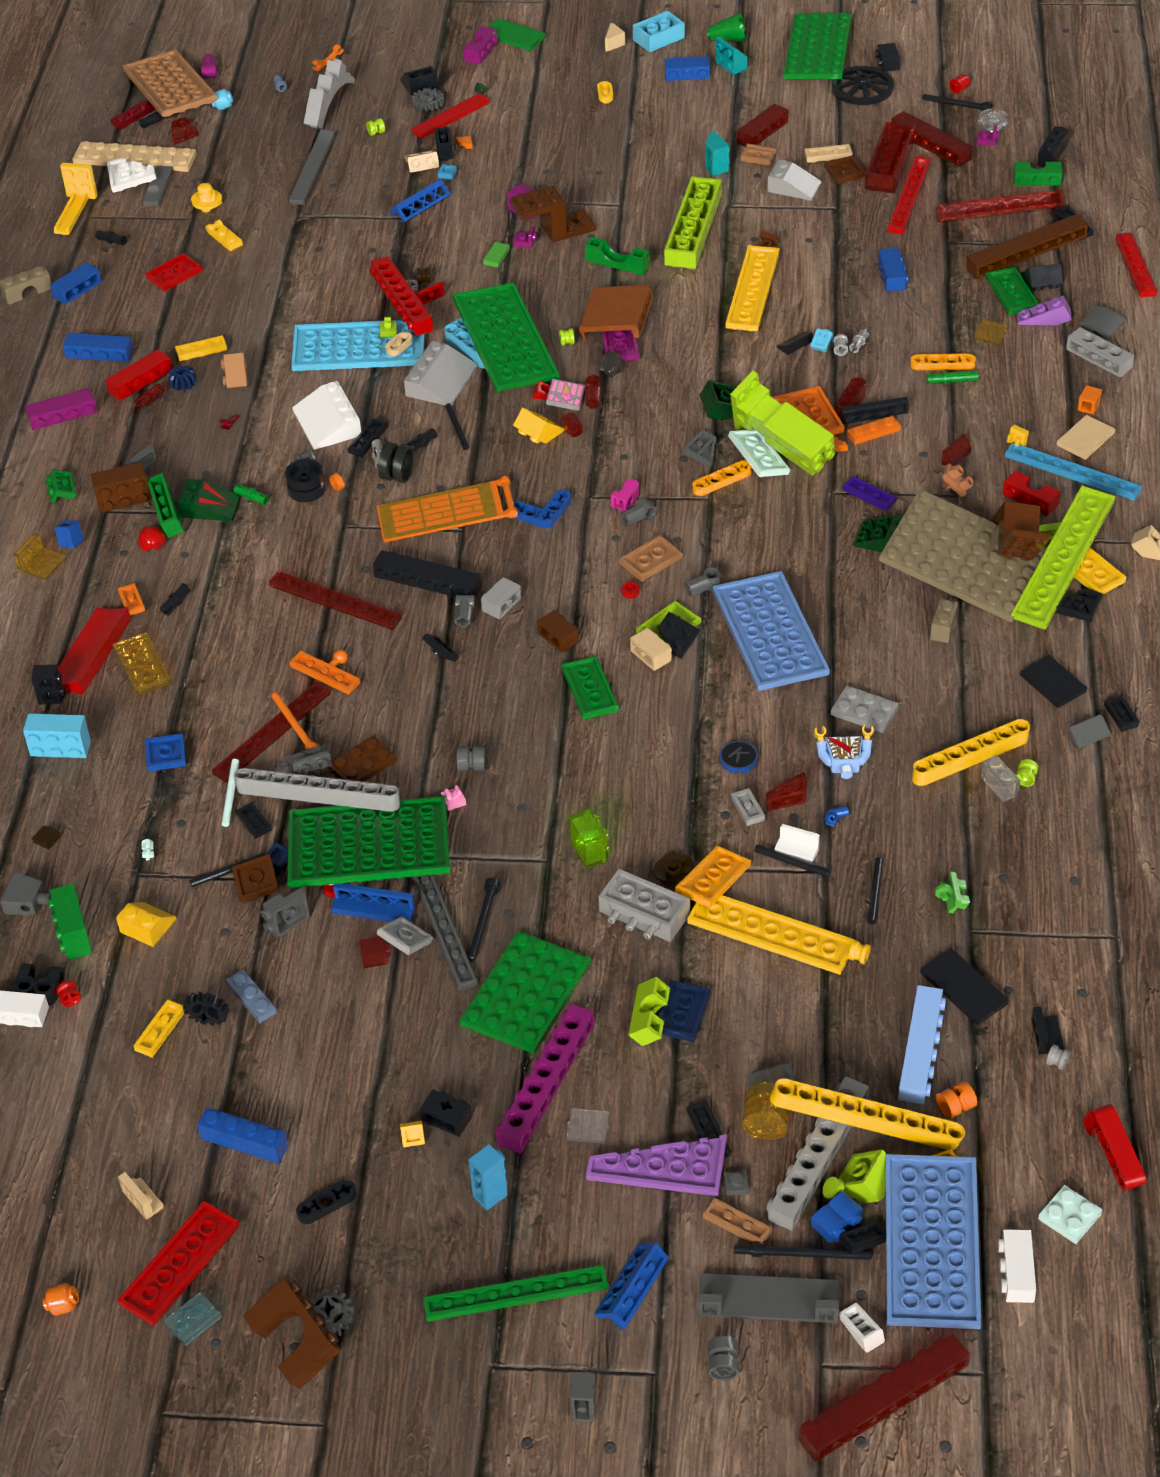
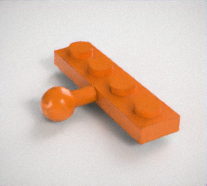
(327, 672)

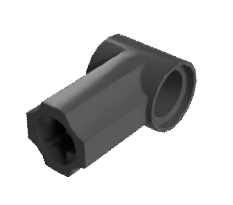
(641, 510)
(704, 582)
(464, 606)

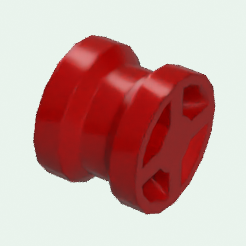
(68, 993)

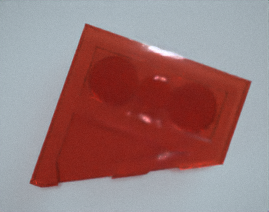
(183, 130)
(787, 794)

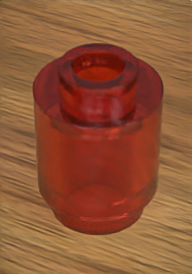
(572, 424)

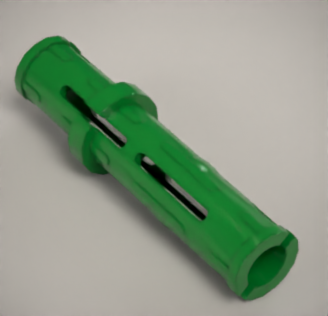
(949, 377)

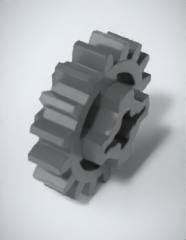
(428, 99)
(340, 1310)

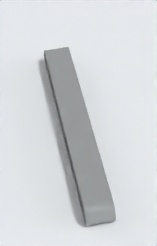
(317, 789)

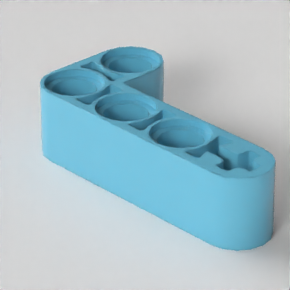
(459, 339)

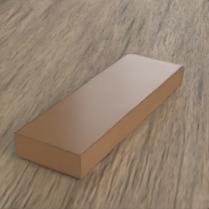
(737, 1222)

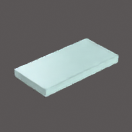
(758, 454)

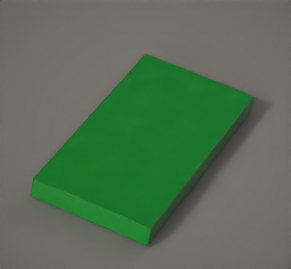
(517, 34)
(1011, 290)
(589, 687)

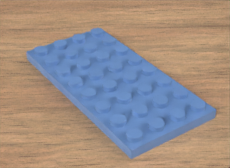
(770, 631)
(932, 1242)

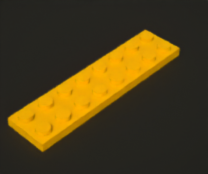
(752, 288)
(774, 933)

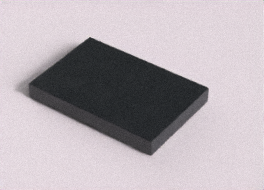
(1053, 681)

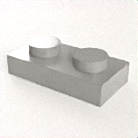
(747, 807)

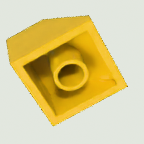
(536, 426)
(144, 922)

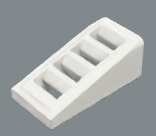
(867, 1340)

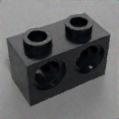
(48, 684)

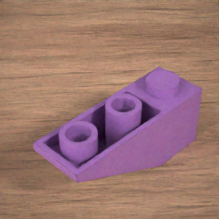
(1048, 313)

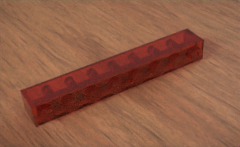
(999, 206)
(883, 1397)

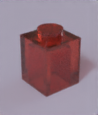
(374, 952)

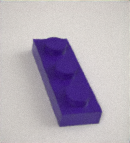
(869, 493)

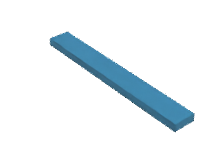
(1074, 471)

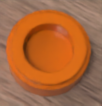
(336, 481)

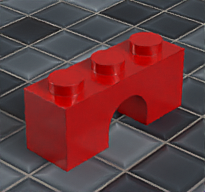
(1017, 488)

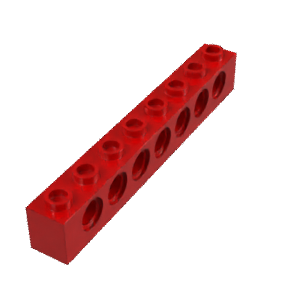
(401, 296)

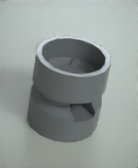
(471, 758)
(722, 1358)

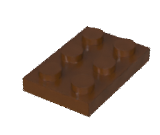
(363, 761)

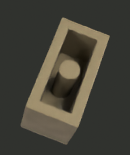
(944, 621)

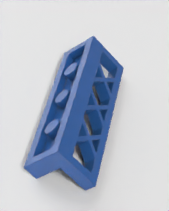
(409, 202)
(373, 906)
(633, 1284)

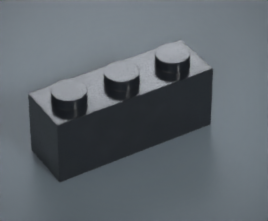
(1053, 146)

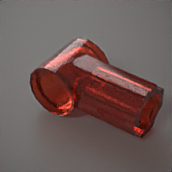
(593, 391)

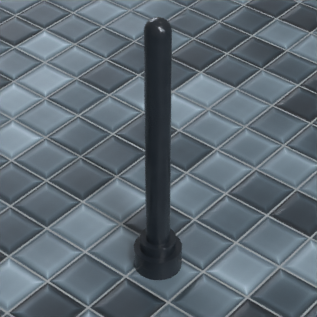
(984, 106)
(491, 888)

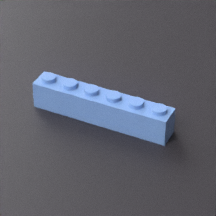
(920, 1045)

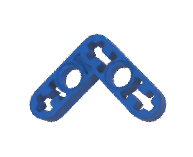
(541, 515)

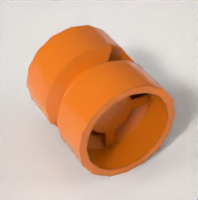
(957, 1099)

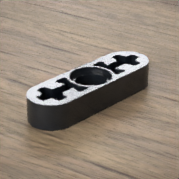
(322, 1210)

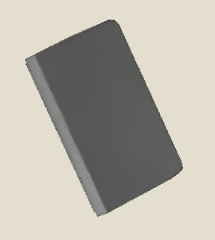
(1088, 731)

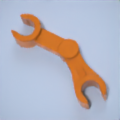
(337, 50)

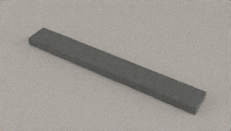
(312, 167)
(445, 932)

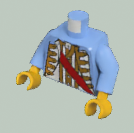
(844, 753)

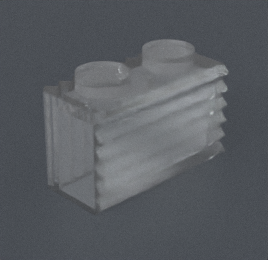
(1000, 778)

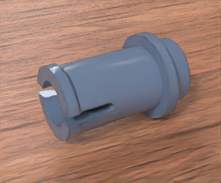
(279, 83)

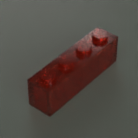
(762, 126)

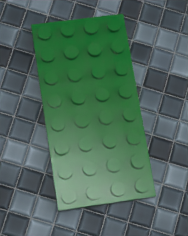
(818, 46)
(505, 337)

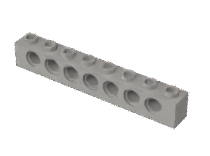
(787, 1213)

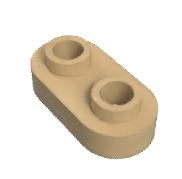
(399, 344)

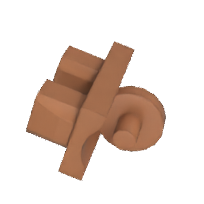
(953, 479)

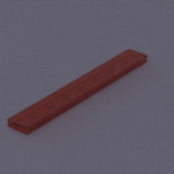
(335, 600)
(272, 731)

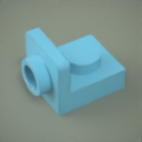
(822, 340)

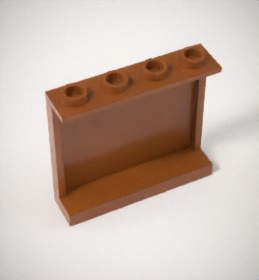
(617, 309)

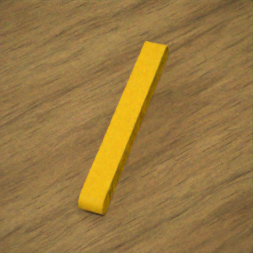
(867, 1114)

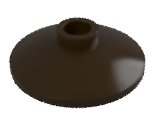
(673, 867)

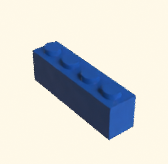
(98, 347)
(242, 1135)

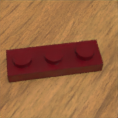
(132, 114)

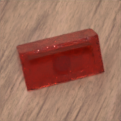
(956, 451)

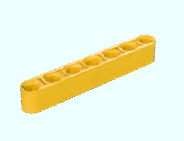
(970, 752)

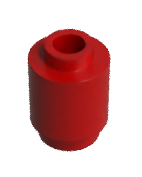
(959, 83)

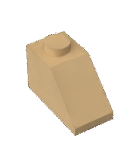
(1147, 542)

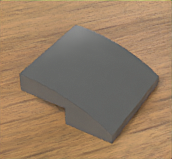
(1102, 321)

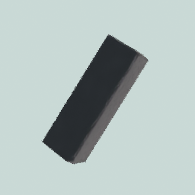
(796, 342)

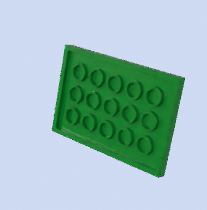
(525, 992)

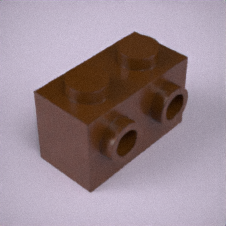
(557, 631)

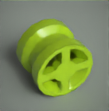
(566, 337)

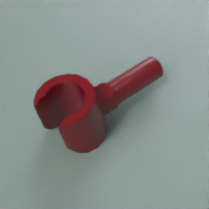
(226, 424)

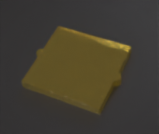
(990, 332)

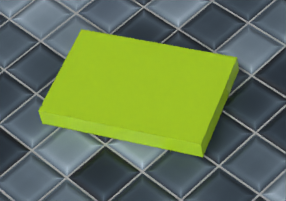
(675, 608)

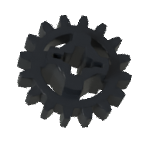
(206, 1008)

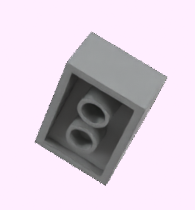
(792, 181)

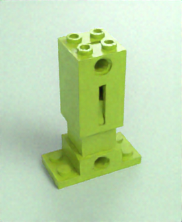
(781, 425)

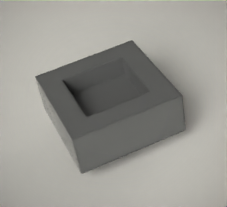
(736, 1183)

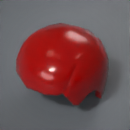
(150, 538)

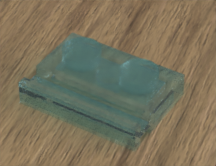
(192, 1319)

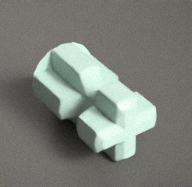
(147, 848)

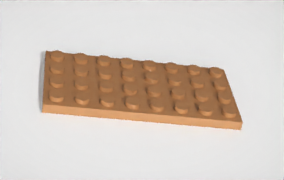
(169, 83)

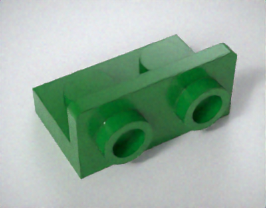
(60, 484)

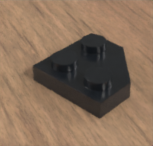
(1080, 605)
(678, 634)

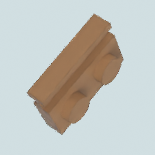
(758, 154)

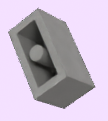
(501, 598)

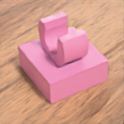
(454, 798)

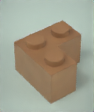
(235, 371)

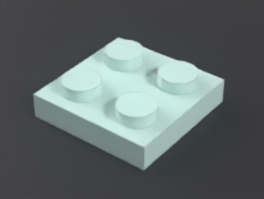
(1070, 1214)

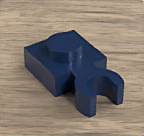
(279, 855)

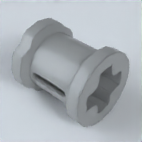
(840, 342)

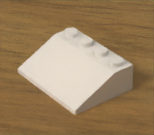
(327, 416)

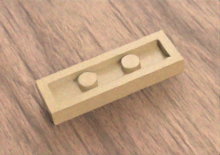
(827, 153)

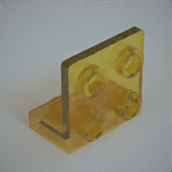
(37, 560)

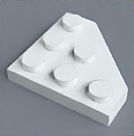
(128, 174)

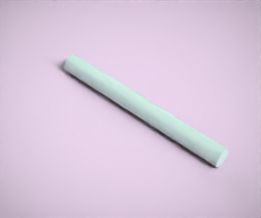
(230, 793)

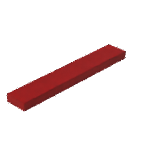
(450, 115)

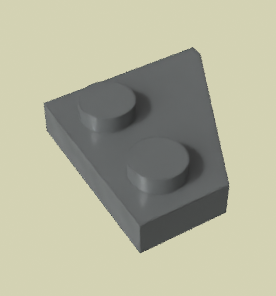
(701, 448)

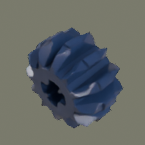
(182, 377)

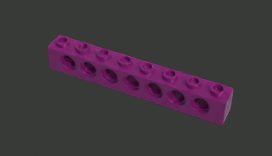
(539, 1090)

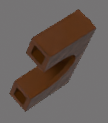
(318, 1343)

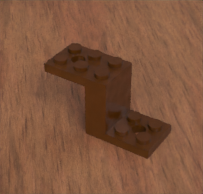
(552, 213)
(1019, 531)

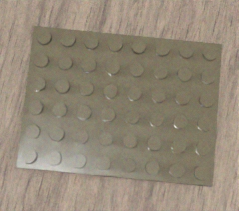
(958, 555)

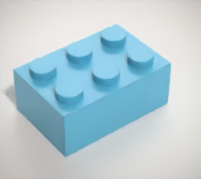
(658, 31)
(57, 735)

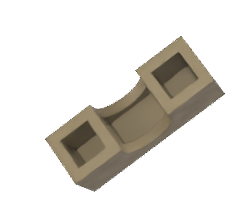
(13, 286)

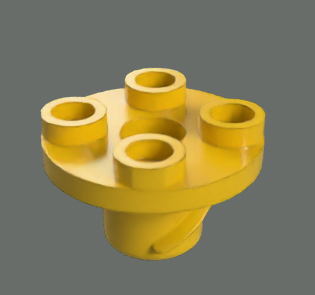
(206, 198)

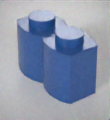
(837, 1217)

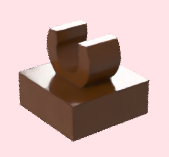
(769, 238)

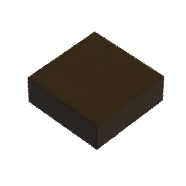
(46, 837)

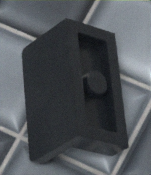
(1045, 1031)

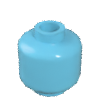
(224, 99)

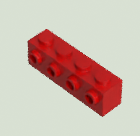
(138, 375)

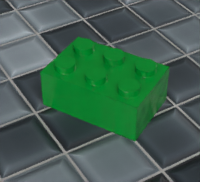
(69, 921)

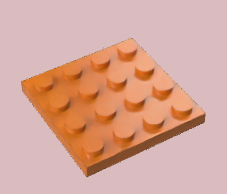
(815, 406)

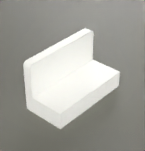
(798, 843)

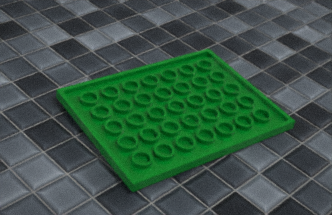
(367, 844)

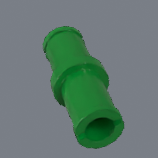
(251, 494)

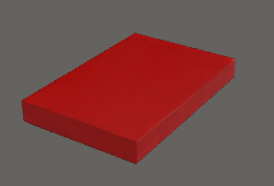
(173, 272)

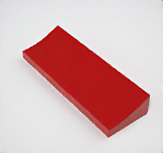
(92, 648)

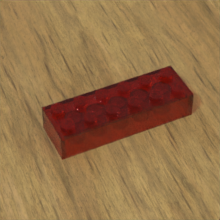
(890, 157)

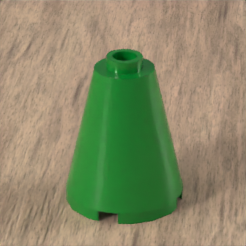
(729, 29)

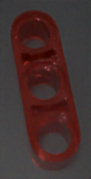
(852, 395)

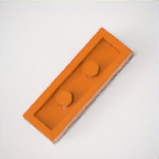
(873, 430)

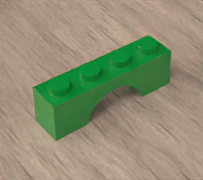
(600, 253)

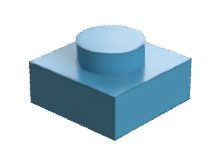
(447, 171)

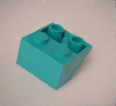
(729, 57)
(716, 154)

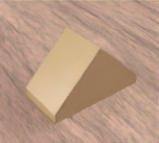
(614, 38)

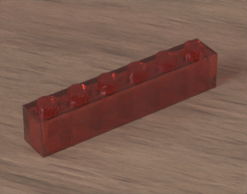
(936, 140)

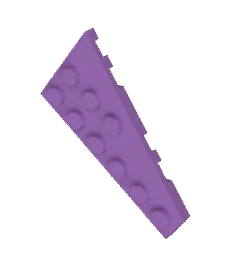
(671, 1166)

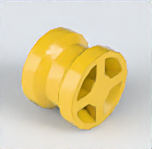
(859, 952)

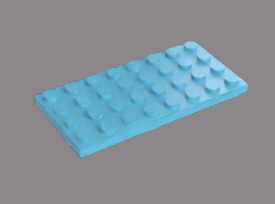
(349, 346)

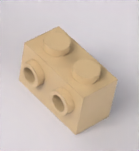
(650, 649)

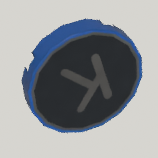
(738, 756)

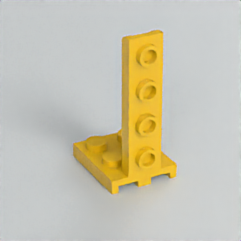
(80, 187)

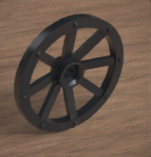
(863, 82)

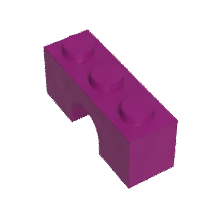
(484, 42)

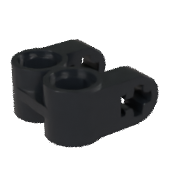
(47, 985)

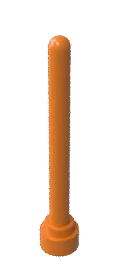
(293, 722)

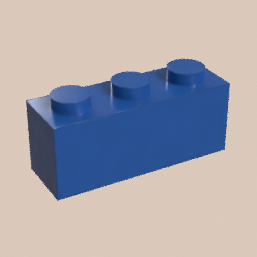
(687, 68)
(892, 269)
(75, 283)

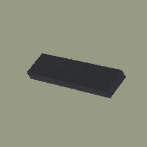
(874, 410)

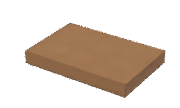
(650, 558)

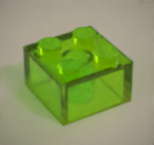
(589, 838)

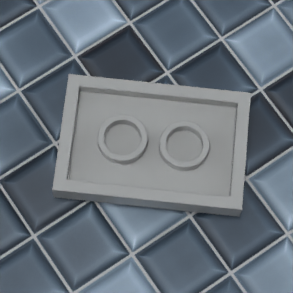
(864, 709)

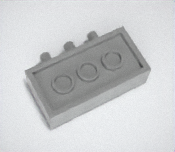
(644, 906)

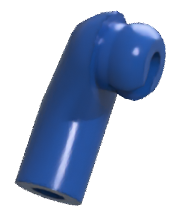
(833, 815)

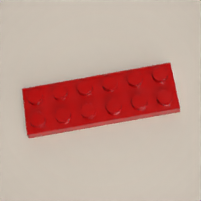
(178, 1263)

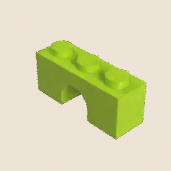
(644, 1024)

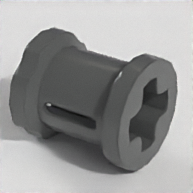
(306, 455)

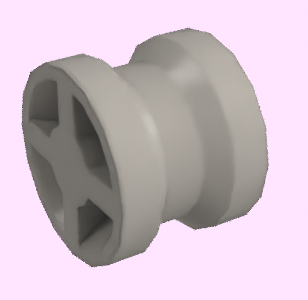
(1058, 1057)

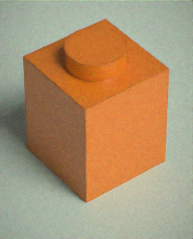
(1089, 399)

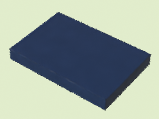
(684, 1010)

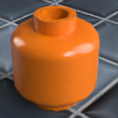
(60, 1299)

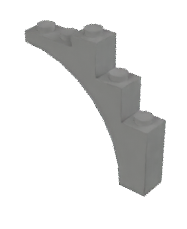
(321, 97)

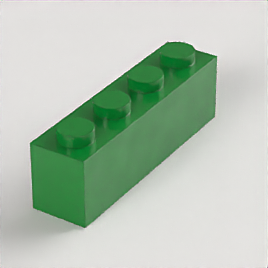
(165, 505)

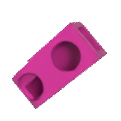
(626, 496)

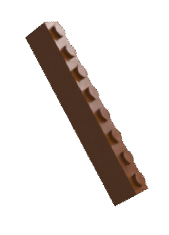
(1027, 246)

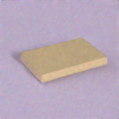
(1085, 437)

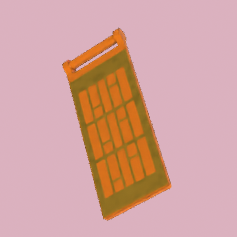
(445, 510)

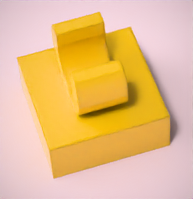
(1018, 435)
(412, 1133)

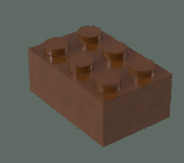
(120, 487)

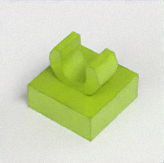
(388, 328)

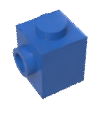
(69, 533)

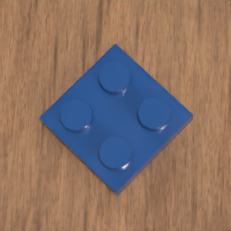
(165, 752)

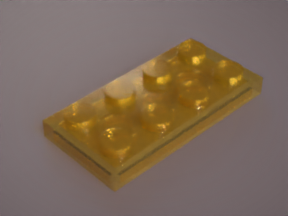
(142, 664)

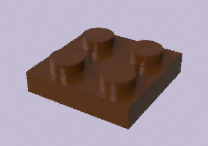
(844, 169)
(255, 878)

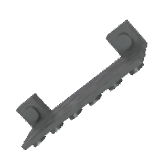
(768, 1298)

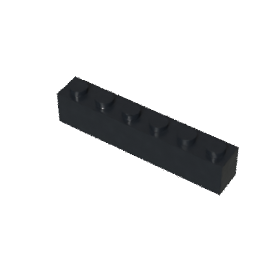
(426, 574)

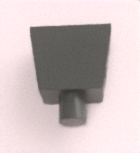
(24, 896)

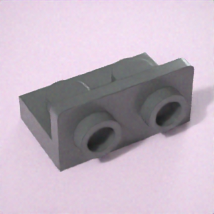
(309, 760)

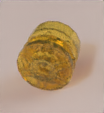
(762, 1117)

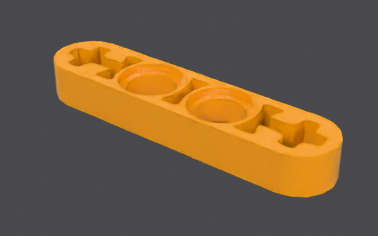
(961, 362)
(704, 485)

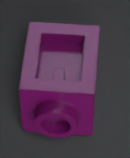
(987, 137)
(525, 239)

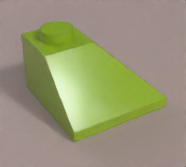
(865, 1176)

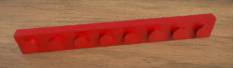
(909, 195)

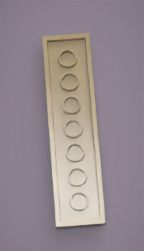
(101, 153)

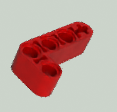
(1116, 1146)

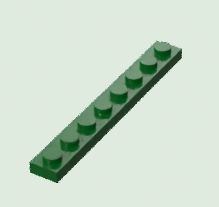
(515, 1293)

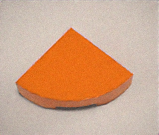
(465, 141)
(840, 446)

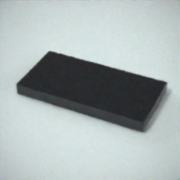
(964, 986)

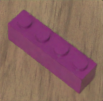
(61, 409)

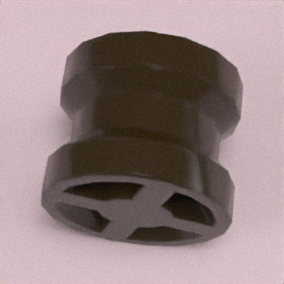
(423, 275)

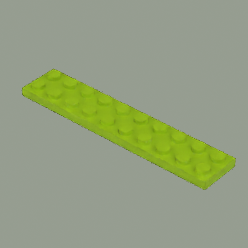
(1063, 557)

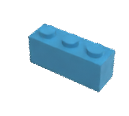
(488, 1176)

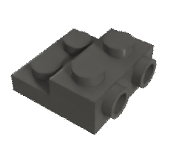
(285, 913)

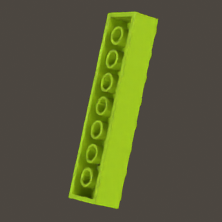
(693, 222)

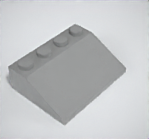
(439, 374)

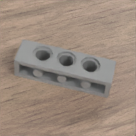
(1100, 352)

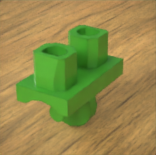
(950, 892)

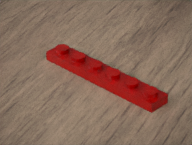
(1135, 265)

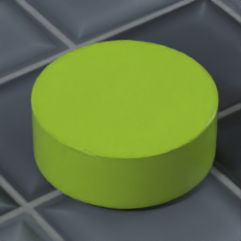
(832, 1187)

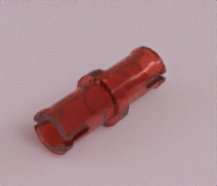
(149, 396)

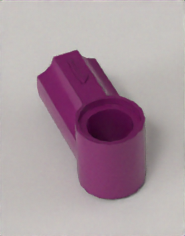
(208, 68)

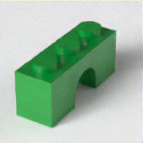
(1027, 176)

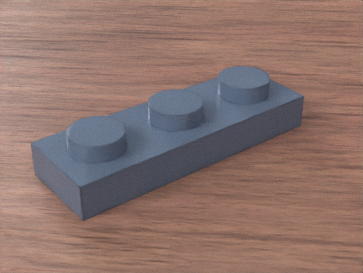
(251, 996)

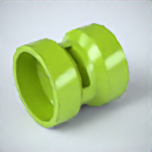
(375, 127)
(1026, 772)

